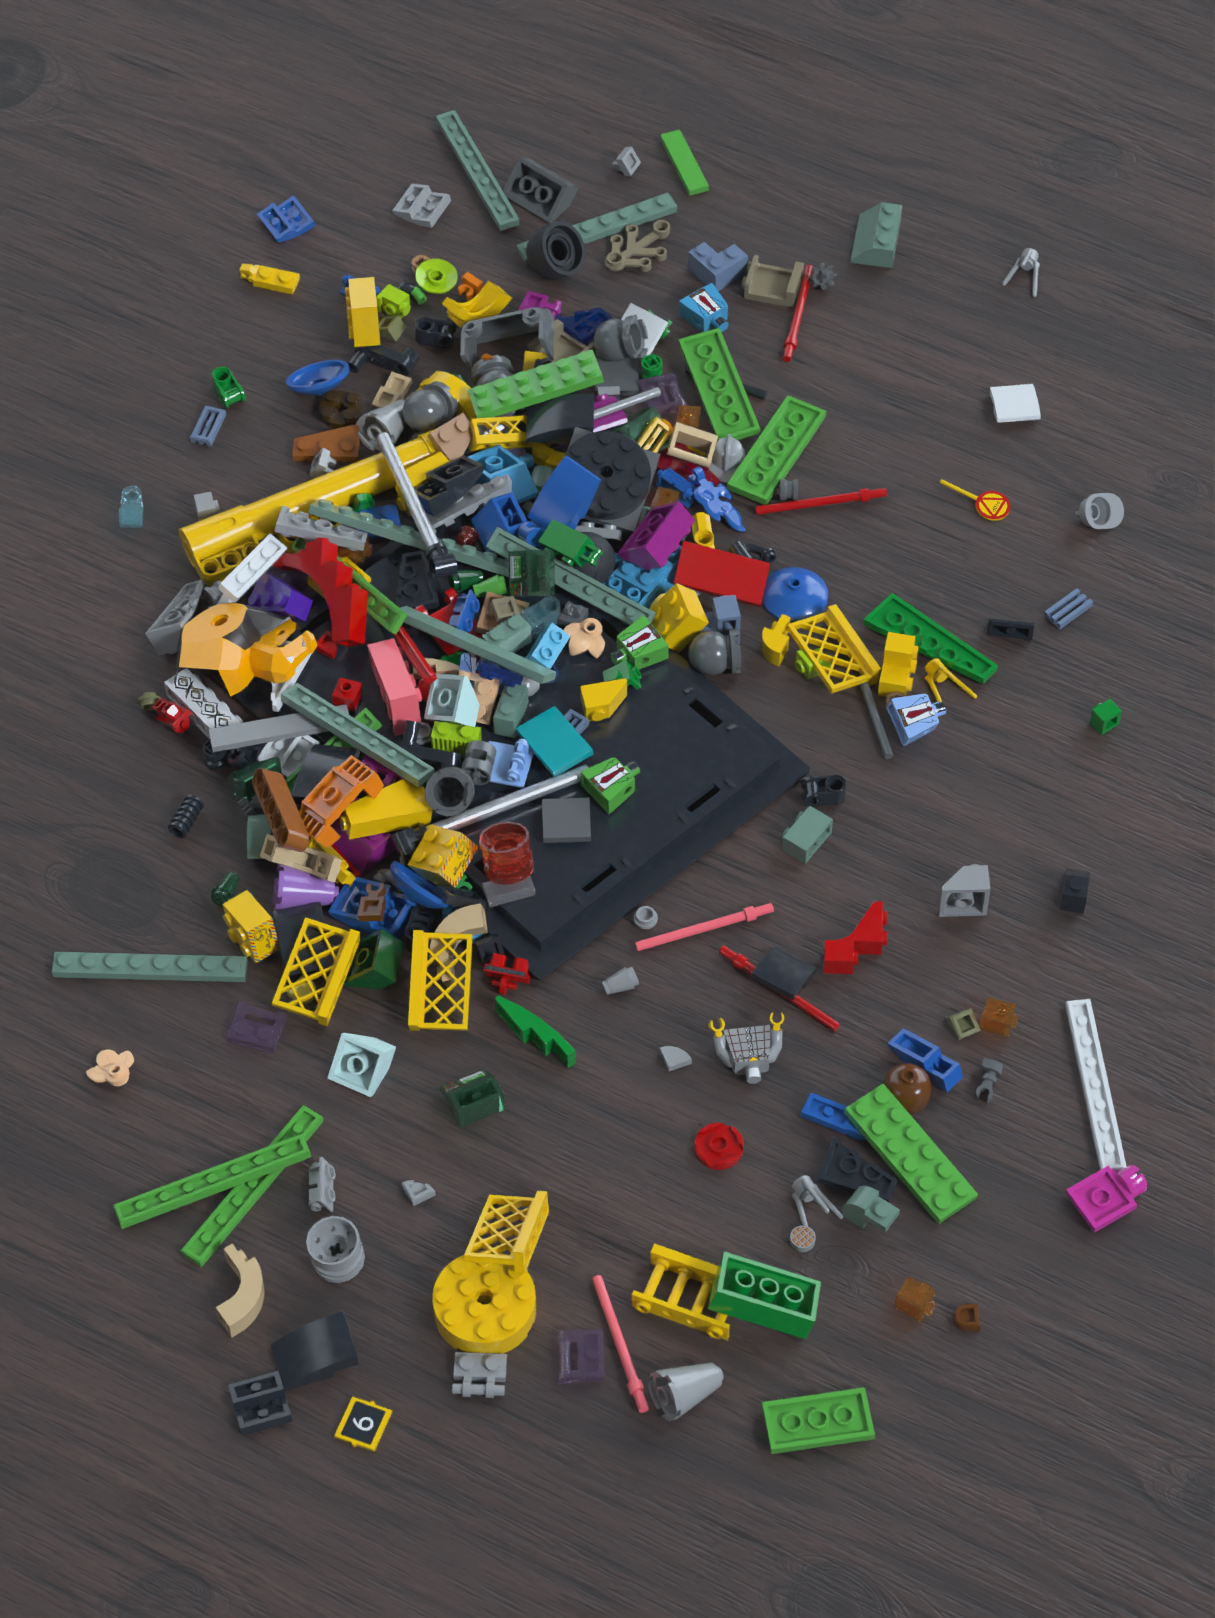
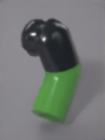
(414, 290)

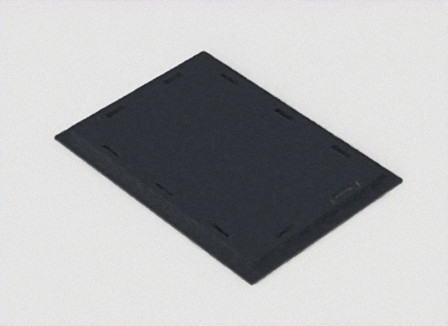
(646, 836)

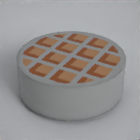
(802, 1238)

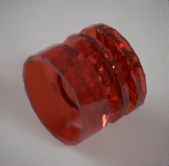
(506, 853)

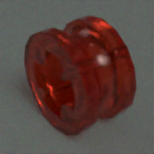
(467, 536)

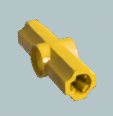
(702, 530)

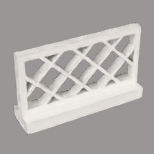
(251, 569)

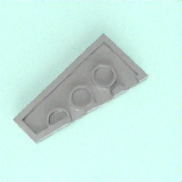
(472, 499)
(308, 529)

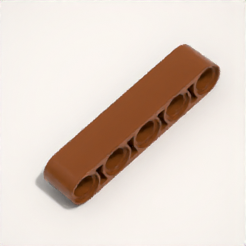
(280, 810)

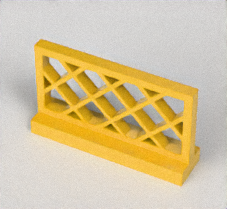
(851, 645)
(419, 977)
(336, 978)
(527, 1232)

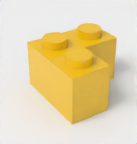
(898, 664)

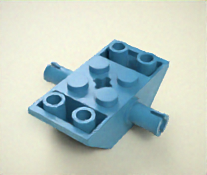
(500, 462)
(642, 584)

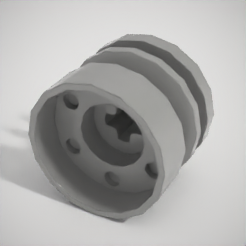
(327, 1241)

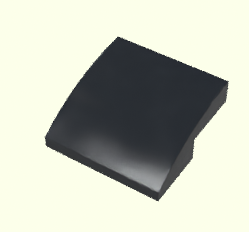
(783, 973)
(260, 1403)

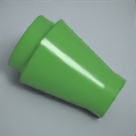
(494, 584)

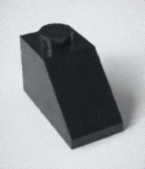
(1075, 890)

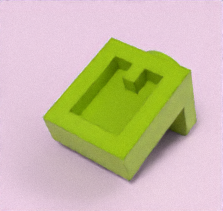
(805, 666)

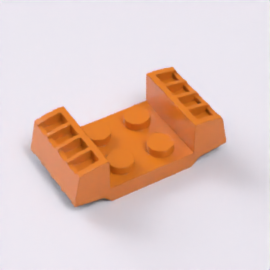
(334, 795)

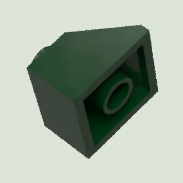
(375, 961)

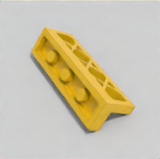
(507, 440)

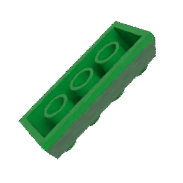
(765, 1295)

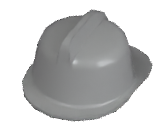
(726, 458)
(1101, 511)

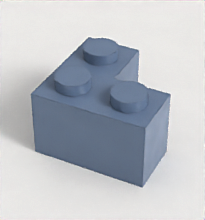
(717, 267)
(724, 616)

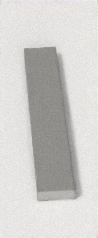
(265, 731)

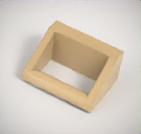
(694, 438)

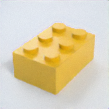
(362, 312)

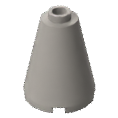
(382, 420)
(683, 1387)

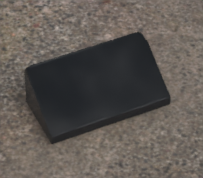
(1010, 629)

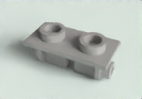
(322, 1176)

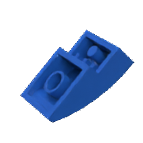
(565, 495)
(347, 905)

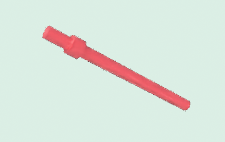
(748, 914)
(635, 1385)

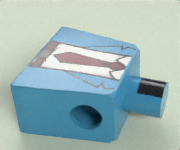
(705, 309)

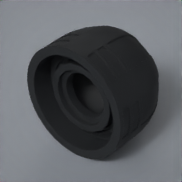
(556, 250)
(605, 563)

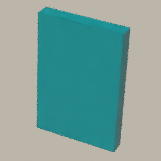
(554, 741)

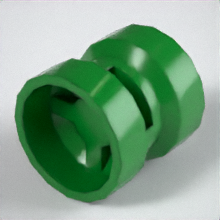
(651, 366)

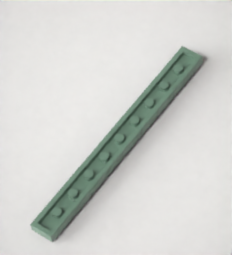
(407, 535)

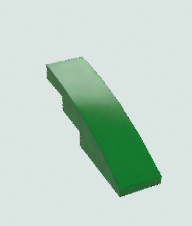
(529, 1026)

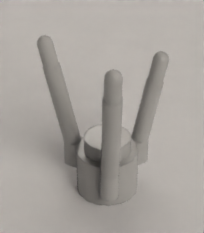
(1027, 262)
(807, 1191)

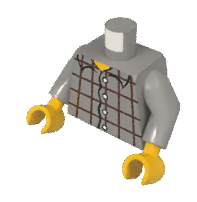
(748, 1048)

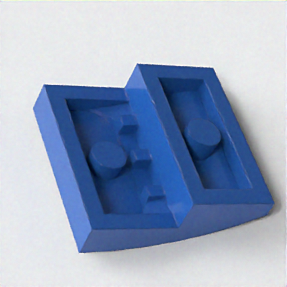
(286, 220)

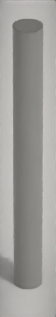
(627, 402)

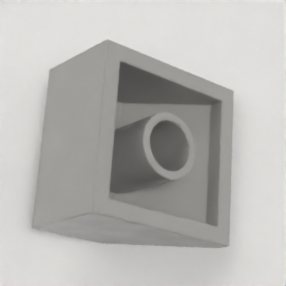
(966, 892)

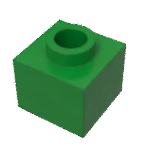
(1105, 716)

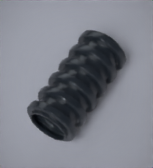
(185, 816)

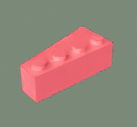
(395, 683)

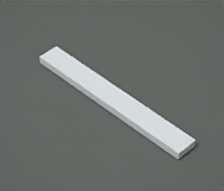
(1095, 1085)

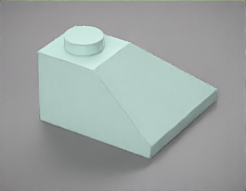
(452, 700)
(361, 1062)

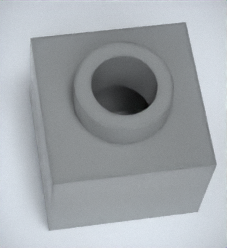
(205, 505)

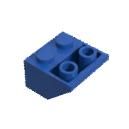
(501, 513)

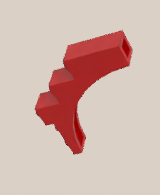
(345, 600)

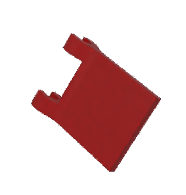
(444, 615)

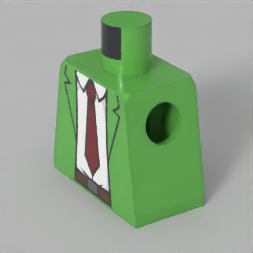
(640, 645)
(610, 782)

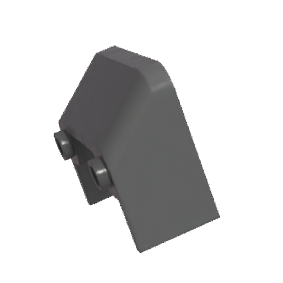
(507, 326)

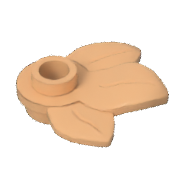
(583, 639)
(111, 1067)

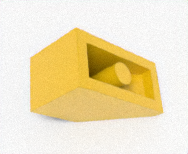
(602, 698)

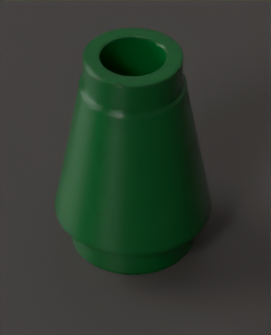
(465, 579)

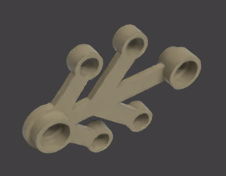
(617, 261)

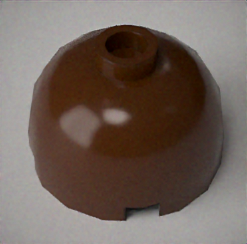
(909, 1086)

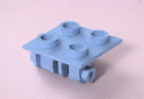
(511, 763)

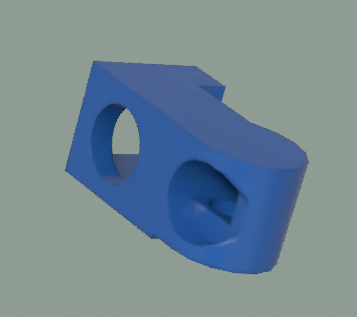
(531, 534)

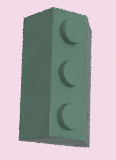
(877, 235)

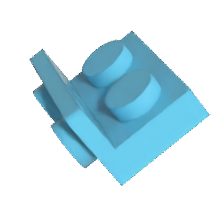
(548, 646)

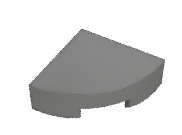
(675, 1057)
(417, 1191)

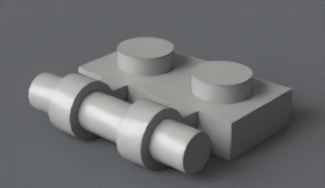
(479, 1367)

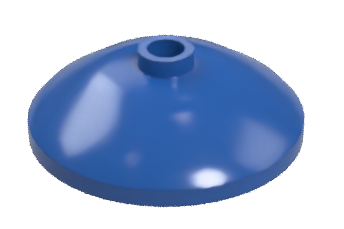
(318, 377)
(795, 594)
(415, 887)

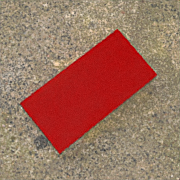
(721, 573)

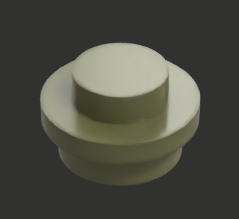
(148, 700)

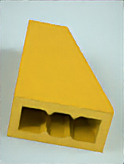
(393, 809)

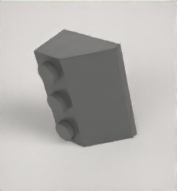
(539, 189)

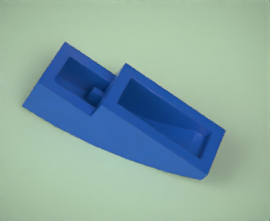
(918, 1051)

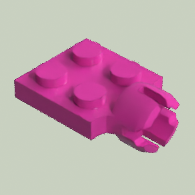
(1107, 1195)

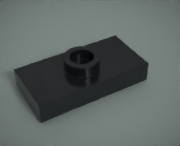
(458, 897)

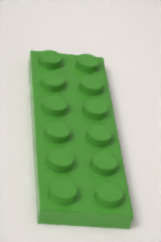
(536, 385)
(719, 385)
(776, 450)
(911, 1153)

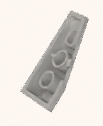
(168, 628)

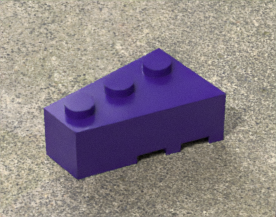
(280, 598)

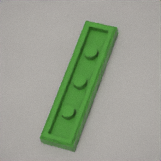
(684, 162)

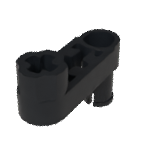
(384, 357)
(444, 758)

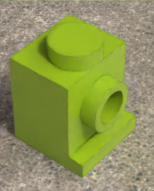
(393, 301)

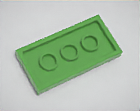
(818, 1420)

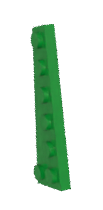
(933, 640)

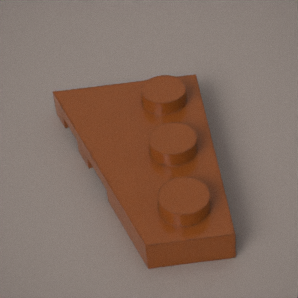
(342, 443)

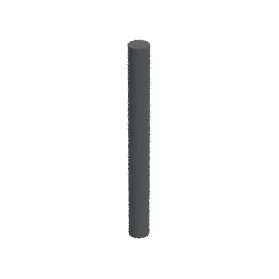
(876, 720)

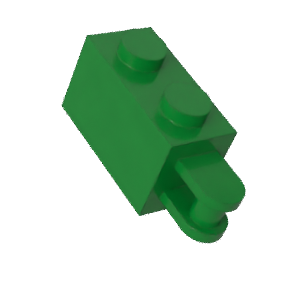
(570, 545)

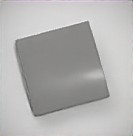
(421, 205)

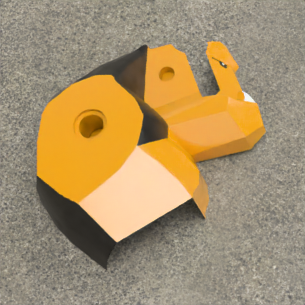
(243, 644)

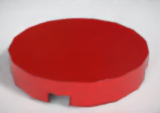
(718, 1146)

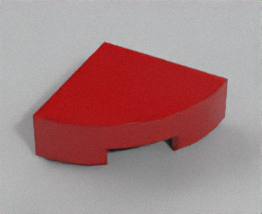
(326, 646)

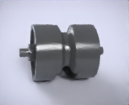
(479, 761)

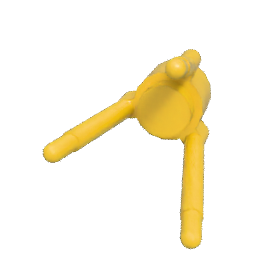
(938, 672)

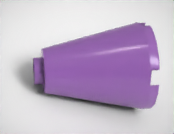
(301, 888)

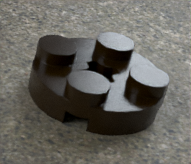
(340, 399)

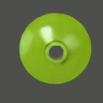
(436, 276)

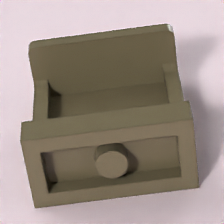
(772, 283)
(564, 344)

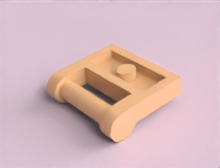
(486, 694)

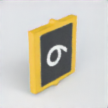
(363, 1424)

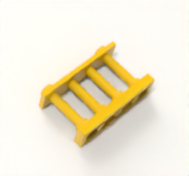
(687, 1268)

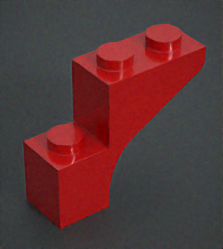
(866, 939)

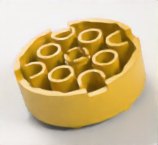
(488, 1327)

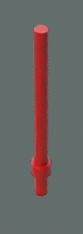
(791, 340)
(863, 495)
(742, 963)

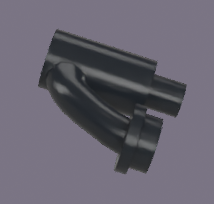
(739, 548)

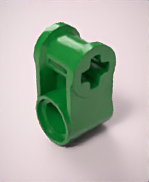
(227, 387)

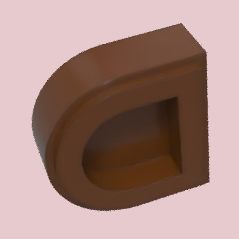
(967, 1317)

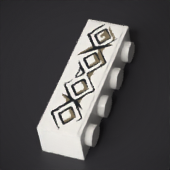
(205, 708)

